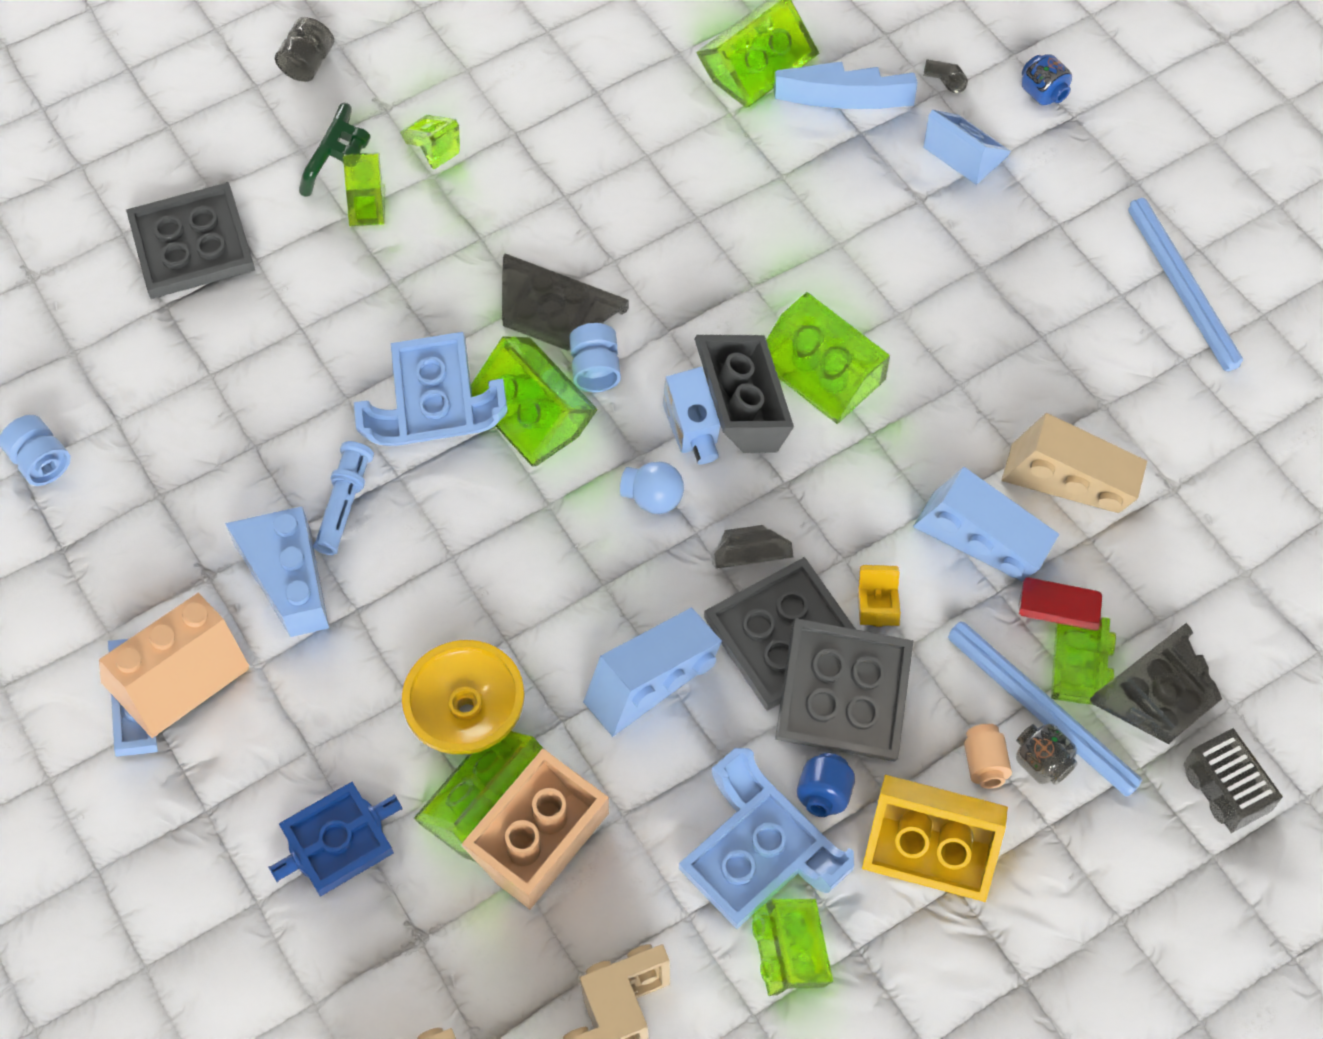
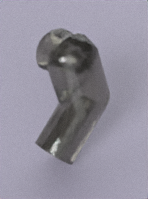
(948, 73)

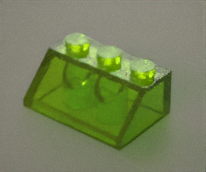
(755, 47)
(825, 358)
(542, 402)
(475, 789)

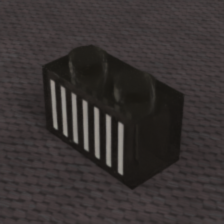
(1231, 781)

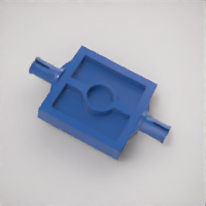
(336, 838)

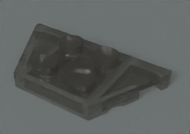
(551, 304)
(1162, 689)

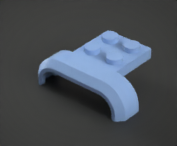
(431, 395)
(759, 845)

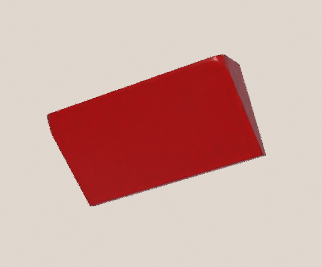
(1060, 603)

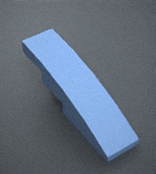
(833, 87)

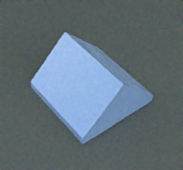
(963, 145)

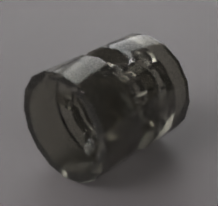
(304, 49)

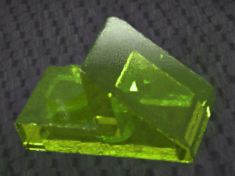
(436, 137)
(364, 189)

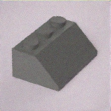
(745, 391)

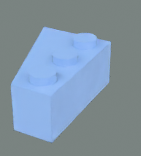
(986, 525)
(285, 566)
(650, 669)

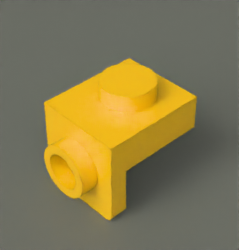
(879, 595)

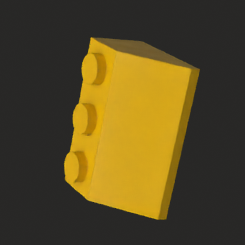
(935, 838)

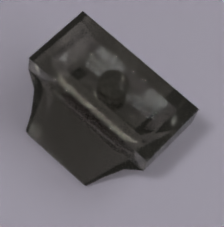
(750, 546)

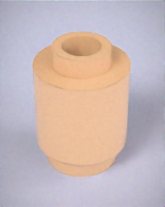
(987, 756)

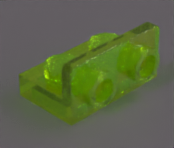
(1081, 661)
(791, 945)

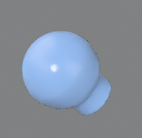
(654, 486)

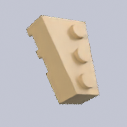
(1074, 465)

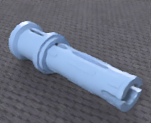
(346, 483)

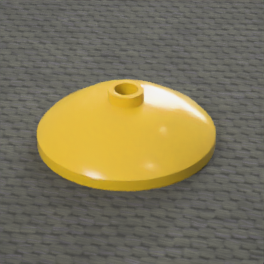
(458, 676)

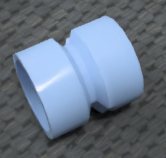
(595, 357)
(34, 450)

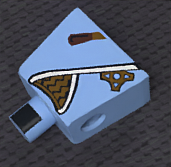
(692, 414)

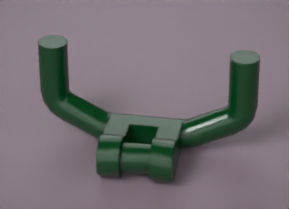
(330, 145)

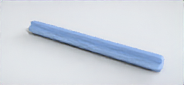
(1185, 285)
(1044, 708)

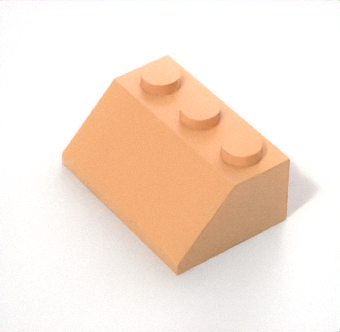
(173, 665)
(537, 828)

